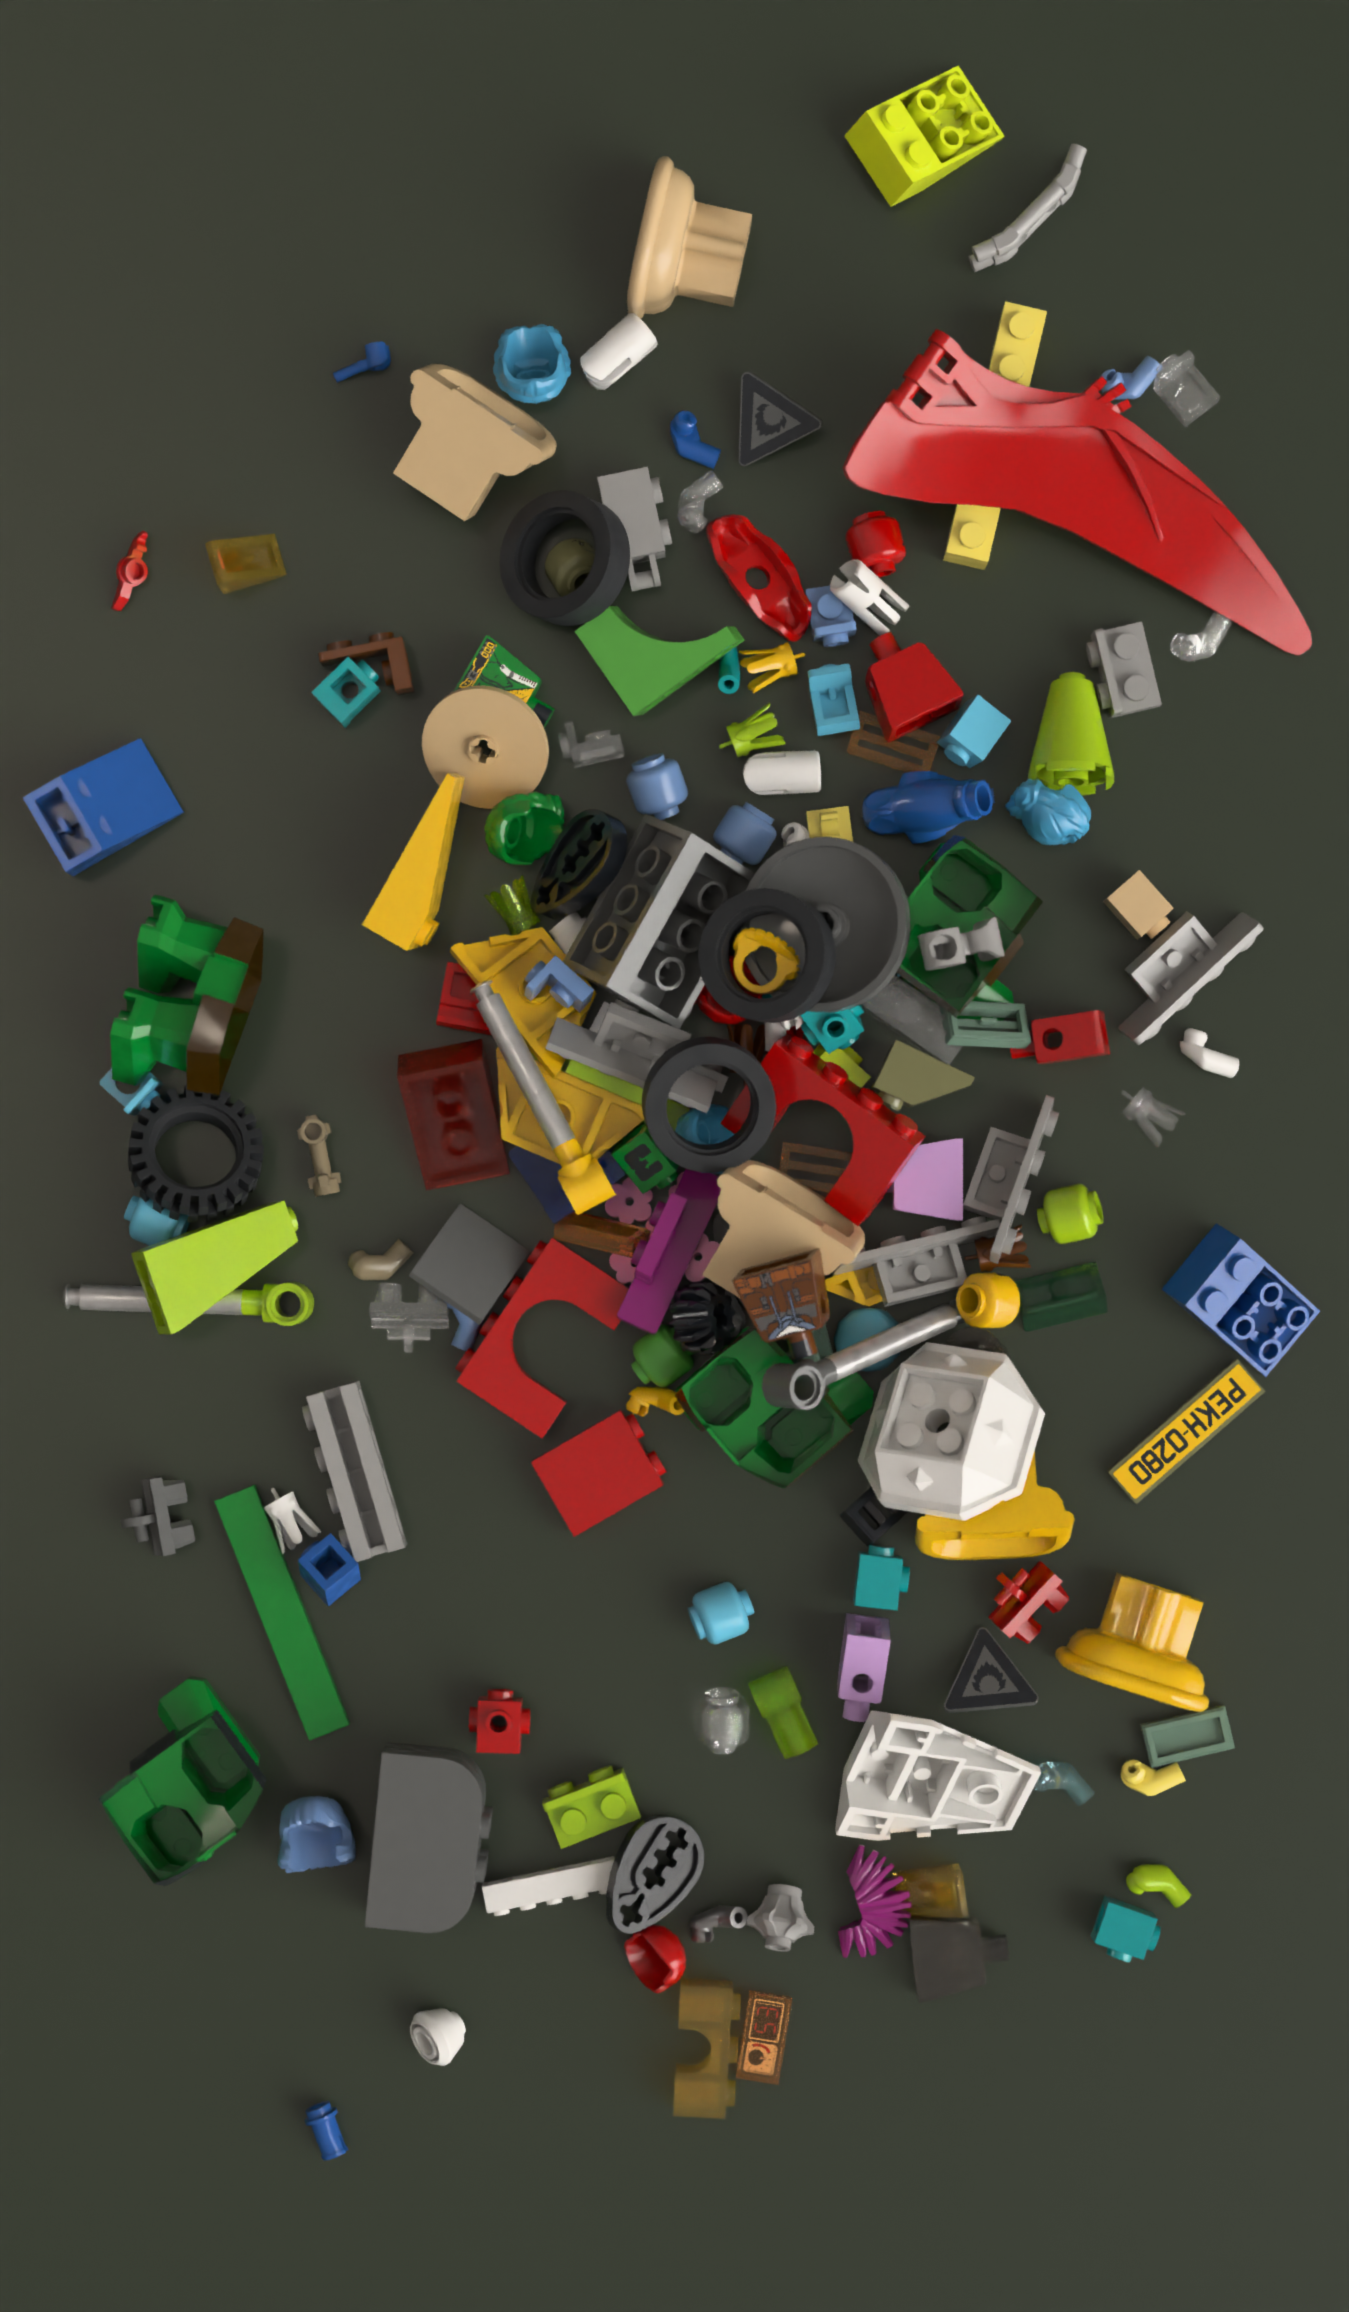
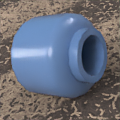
(657, 786)
(745, 834)

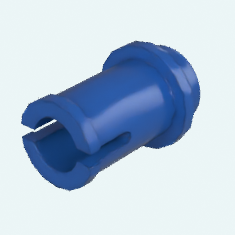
(326, 2130)

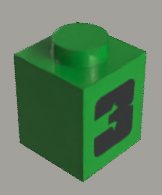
(644, 1160)

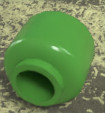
(660, 1358)

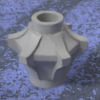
(781, 1917)

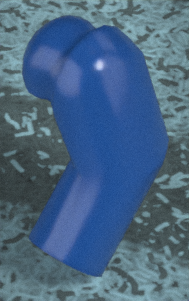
(688, 442)

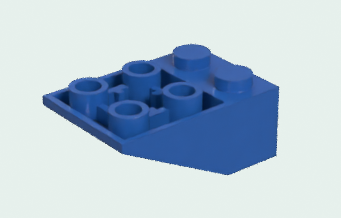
(103, 806)
(1241, 1299)

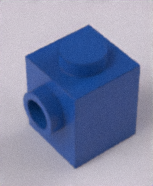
(328, 1569)

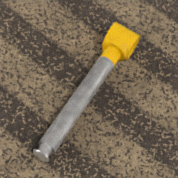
(580, 1174)

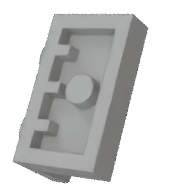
(1124, 670)

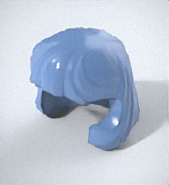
(314, 1835)

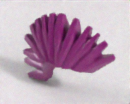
(879, 1907)

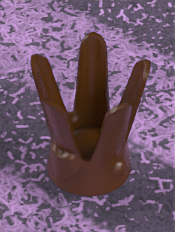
(744, 1036)
(983, 1249)

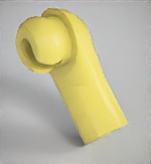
(1148, 1780)

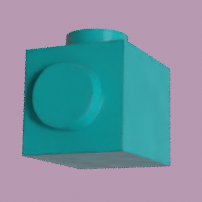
(880, 1578)
(1125, 1929)

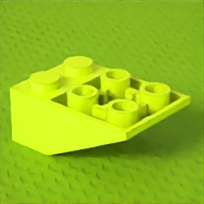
(923, 135)

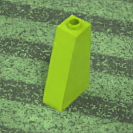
(204, 1265)

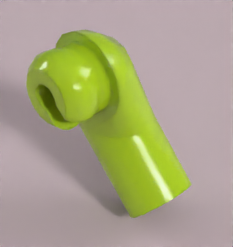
(1157, 1878)

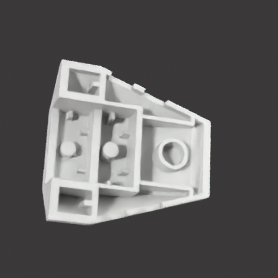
(928, 1778)

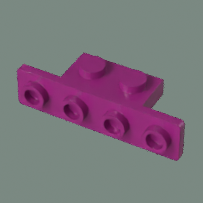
(669, 1250)

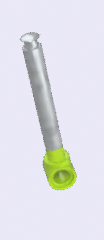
(238, 1302)

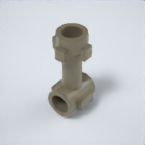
(315, 1132)

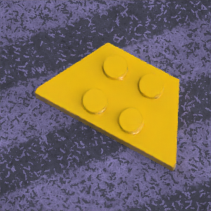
(506, 963)
(593, 1114)

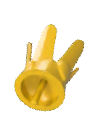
(778, 661)

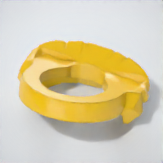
(749, 941)

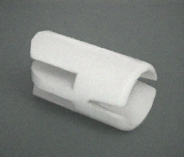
(617, 352)
(863, 592)
(783, 772)

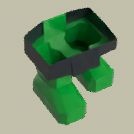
(188, 1786)

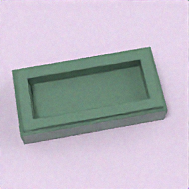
(1187, 1736)

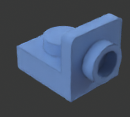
(830, 617)
(565, 984)

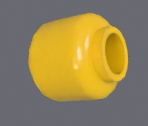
(988, 1300)

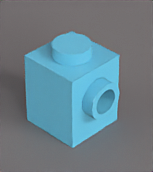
(973, 732)

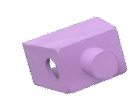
(932, 1181)
(862, 1652)

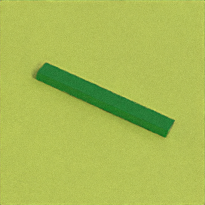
(282, 1612)

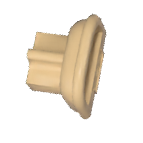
(684, 246)
(467, 439)
(775, 1219)

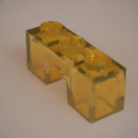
(704, 2087)

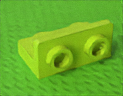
(590, 1806)

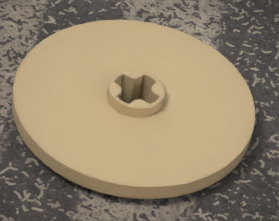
(512, 732)

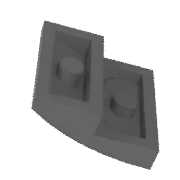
(469, 1263)

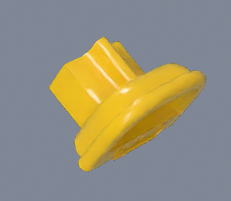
(1011, 1529)
(1142, 1645)

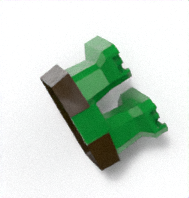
(957, 890)
(186, 1032)
(762, 1438)

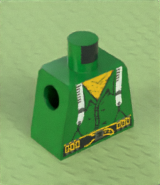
(500, 669)

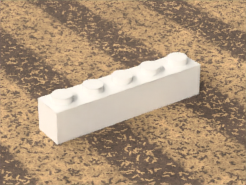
(547, 1886)

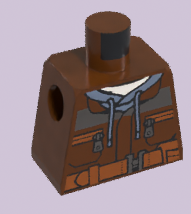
(786, 1300)

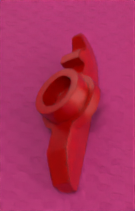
(130, 571)

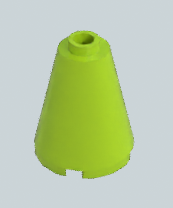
(1072, 738)

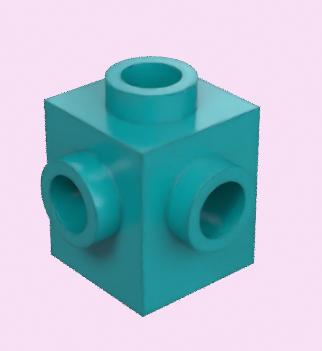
(833, 1029)

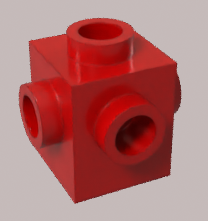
(494, 1737)

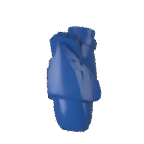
(926, 805)

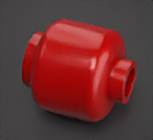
(876, 542)

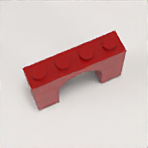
(880, 1137)
(493, 1368)

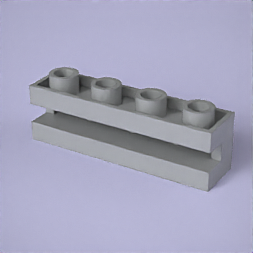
(355, 1470)

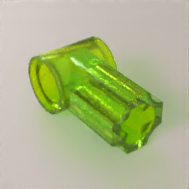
(780, 1703)

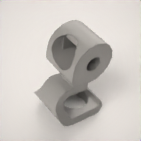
(949, 946)

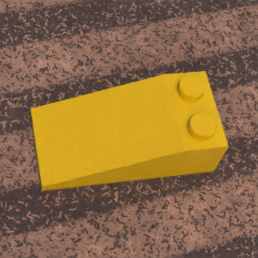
(415, 887)

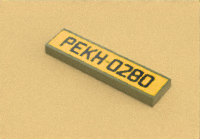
(1186, 1431)

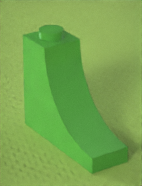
(646, 666)

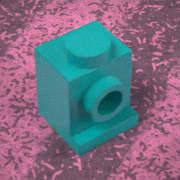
(330, 690)

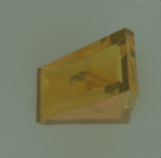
(245, 561)
(935, 1891)

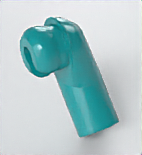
(729, 672)

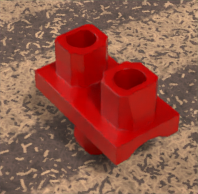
(1023, 1597)

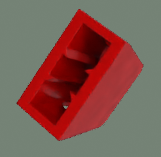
(908, 687)
(1082, 1035)

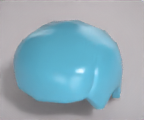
(861, 1325)

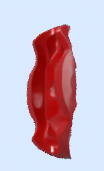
(742, 547)

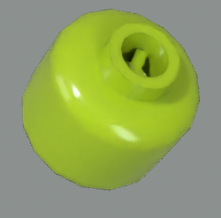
(1070, 1213)

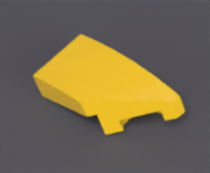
(856, 1285)

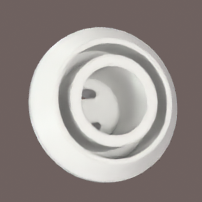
(437, 2035)

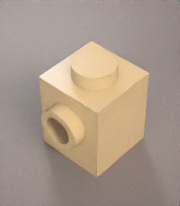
(1139, 906)

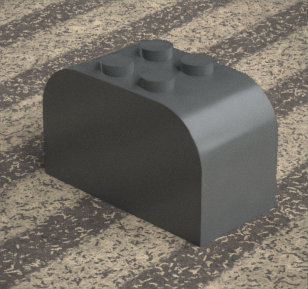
(426, 1838)

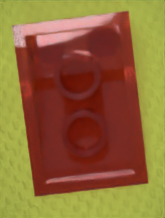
(453, 1114)

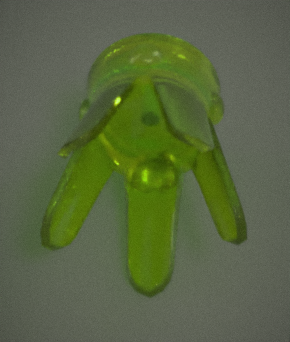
(514, 906)

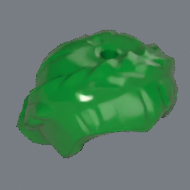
(524, 827)

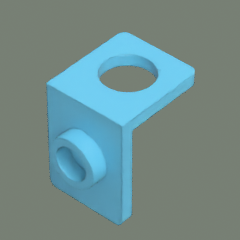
(136, 1101)

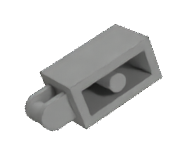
(634, 500)

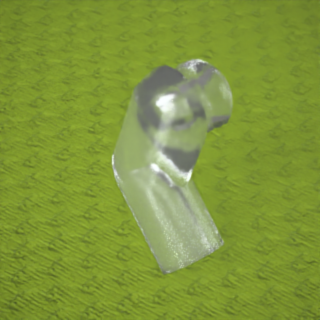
(1203, 644)

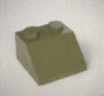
(915, 1077)

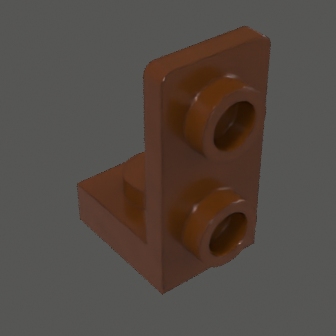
(395, 670)

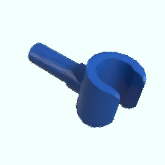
(376, 360)

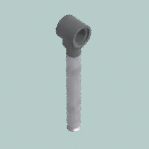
(804, 1382)

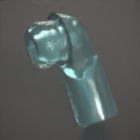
(1063, 1776)

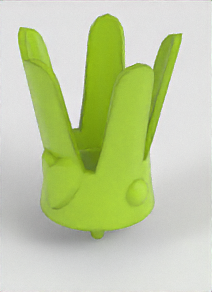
(744, 734)

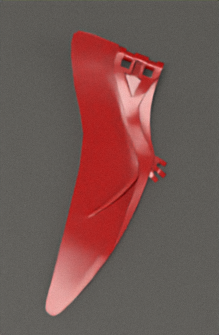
(1075, 468)

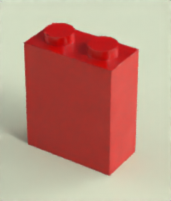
(599, 1471)

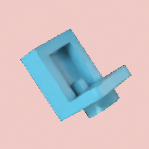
(833, 699)

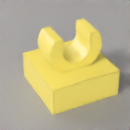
(830, 823)

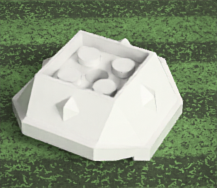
(978, 1455)

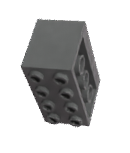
(651, 920)

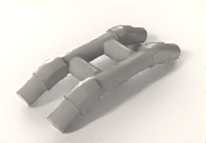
(1005, 244)

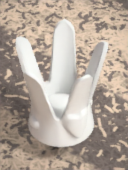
(284, 1513)

